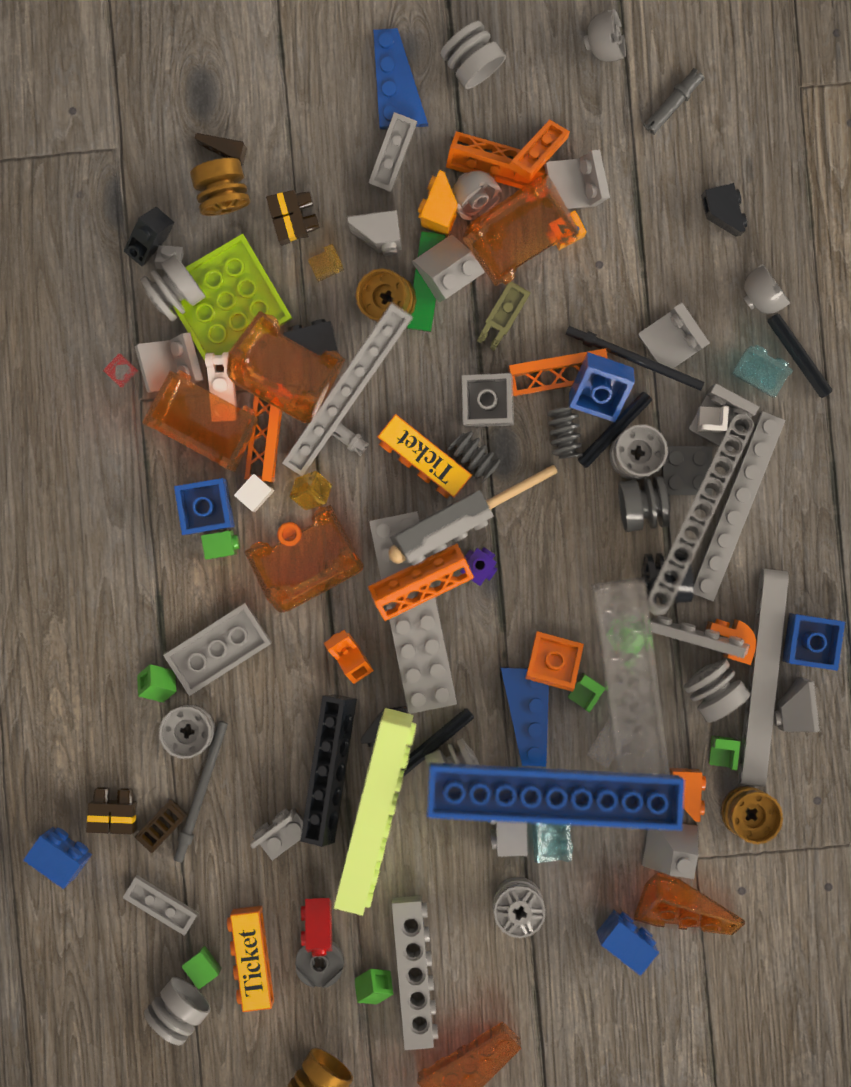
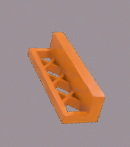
(496, 163)
(550, 365)
(272, 442)
(418, 578)

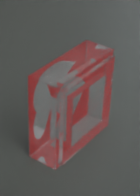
(120, 370)

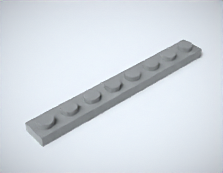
(347, 388)
(737, 506)

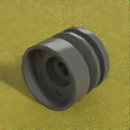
(639, 504)

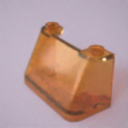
(520, 229)
(282, 369)
(201, 420)
(310, 567)

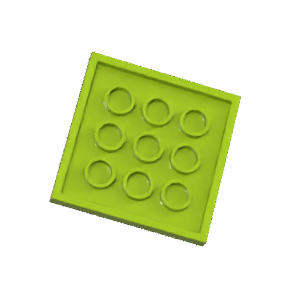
(234, 293)

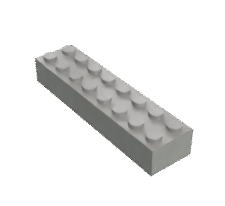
(416, 631)

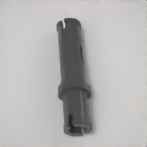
(681, 93)

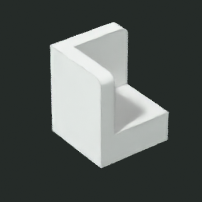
(713, 419)
(254, 493)

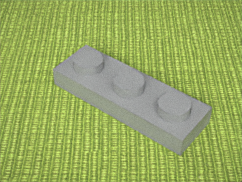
(392, 152)
(160, 905)

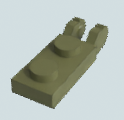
(504, 313)

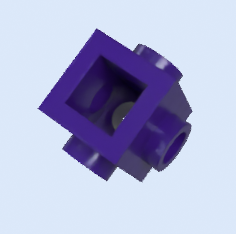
(487, 571)

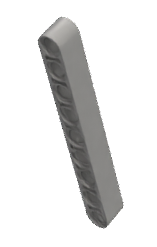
(708, 505)
(763, 677)

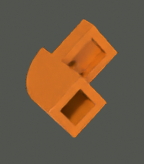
(740, 630)
(349, 656)

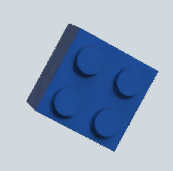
(601, 387)
(204, 506)
(813, 641)
(58, 856)
(627, 942)

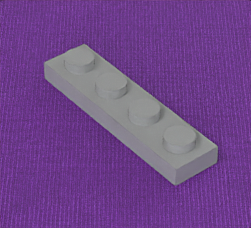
(708, 639)

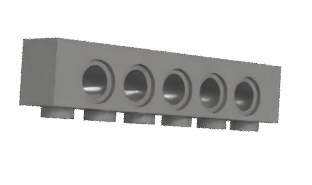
(414, 1035)

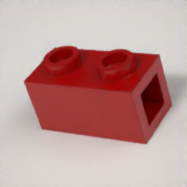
(318, 926)

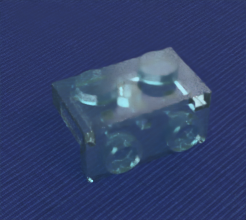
(762, 370)
(552, 842)

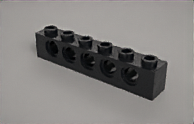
(328, 770)

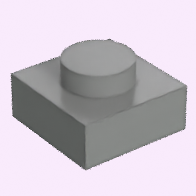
(165, 252)

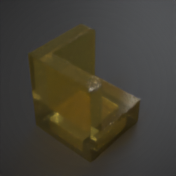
(326, 263)
(310, 490)

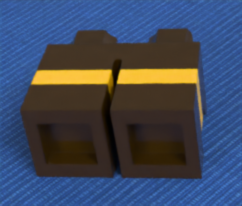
(288, 217)
(112, 815)

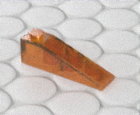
(675, 902)

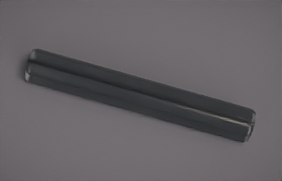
(799, 355)
(615, 429)
(438, 739)

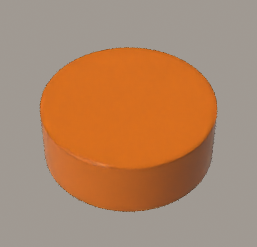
(287, 530)

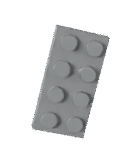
(217, 649)

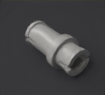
(352, 440)

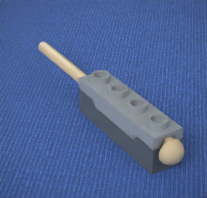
(454, 522)

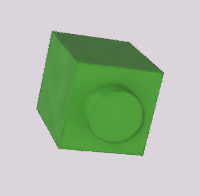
(220, 544)

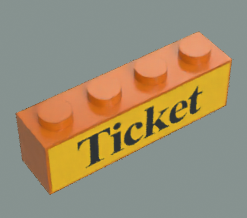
(424, 456)
(252, 959)

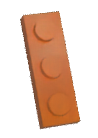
(539, 149)

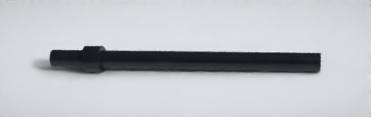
(590, 339)

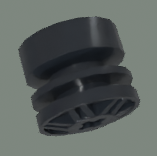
(651, 571)

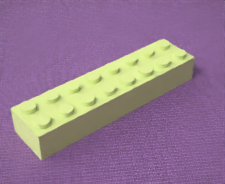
(375, 811)

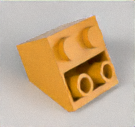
(440, 208)

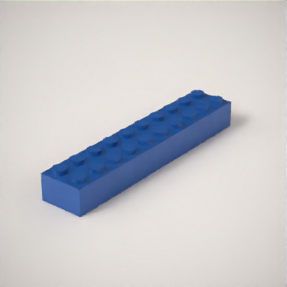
(555, 796)

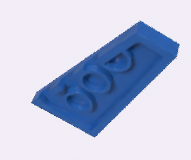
(395, 80)
(529, 715)

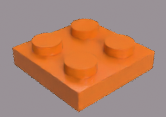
(554, 661)

